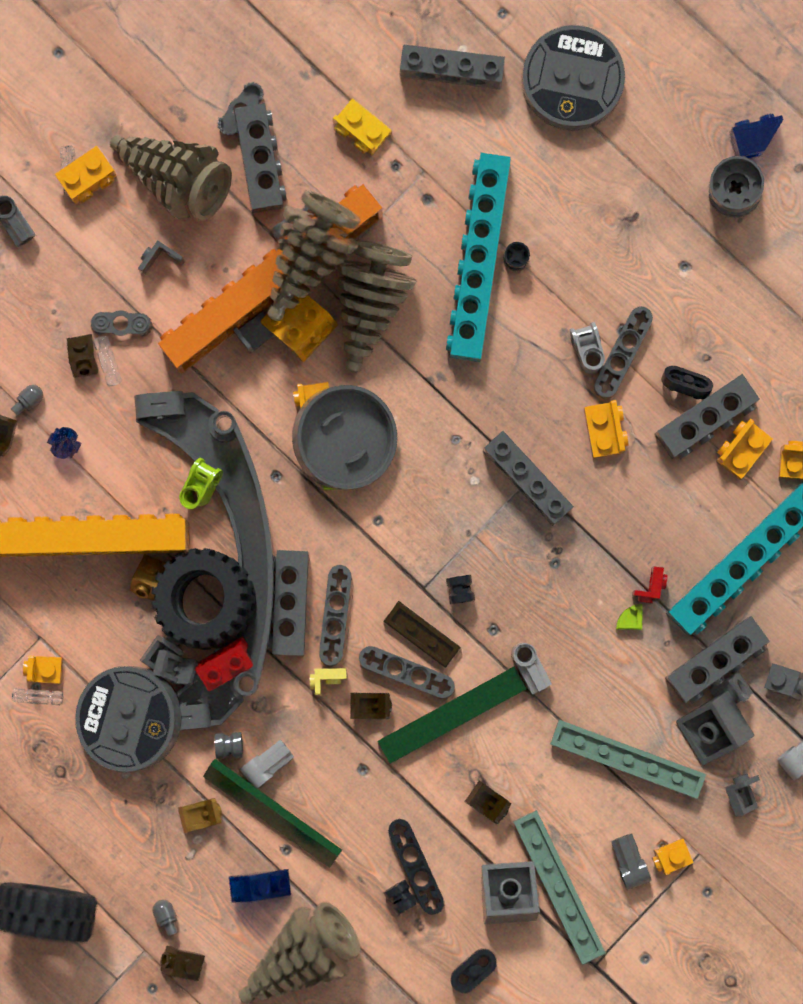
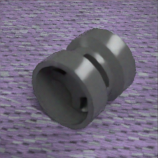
(228, 745)

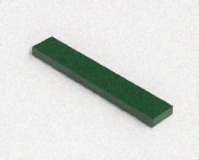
(451, 715)
(272, 813)

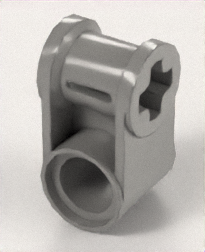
(586, 343)

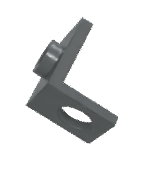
(151, 254)
(253, 333)
(735, 686)

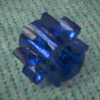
(64, 442)

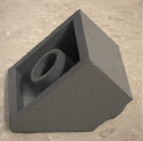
(715, 728)
(509, 892)

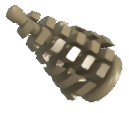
(178, 174)
(309, 246)
(371, 293)
(304, 954)

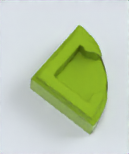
(631, 618)

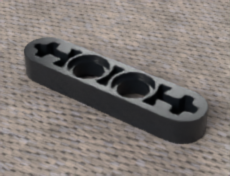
(419, 864)

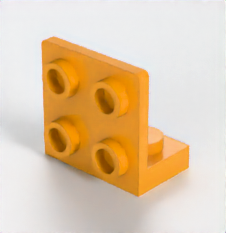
(302, 327)

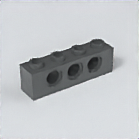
(452, 66)
(246, 119)
(737, 389)
(527, 478)
(295, 643)
(755, 643)

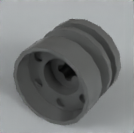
(740, 173)

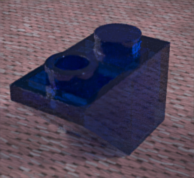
(753, 138)
(259, 886)

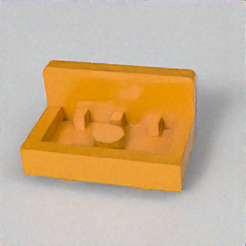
(86, 175)

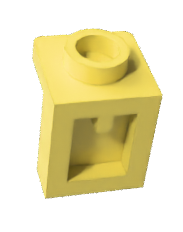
(332, 676)

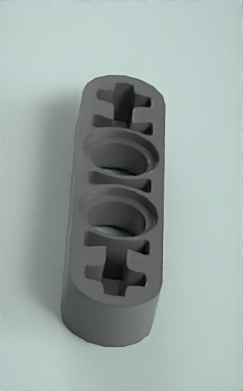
(621, 351)
(335, 615)
(407, 670)

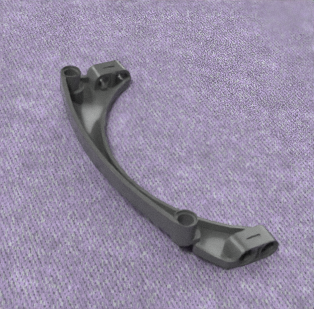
(193, 427)

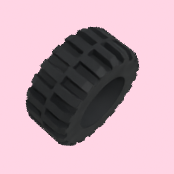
(170, 594)
(46, 912)

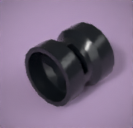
(516, 252)
(460, 589)
(400, 891)

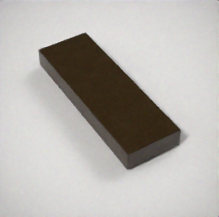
(422, 634)

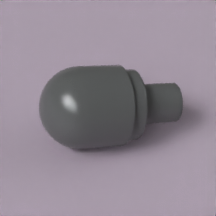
(28, 399)
(165, 916)

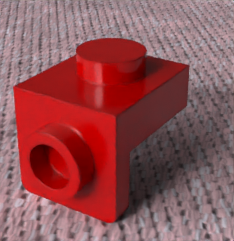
(657, 582)

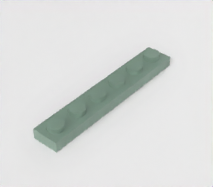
(628, 759)
(559, 887)

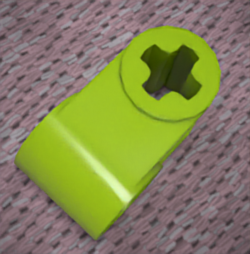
(203, 481)

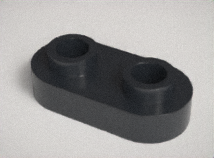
(687, 382)
(473, 970)

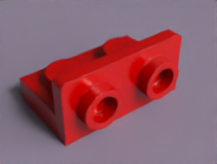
(224, 664)

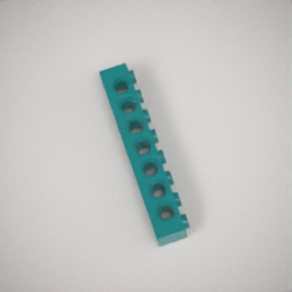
(498, 168)
(682, 611)

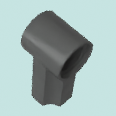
(16, 224)
(632, 867)

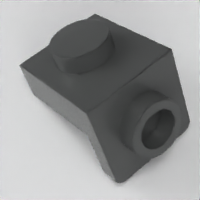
(160, 643)
(175, 668)
(785, 681)
(741, 794)

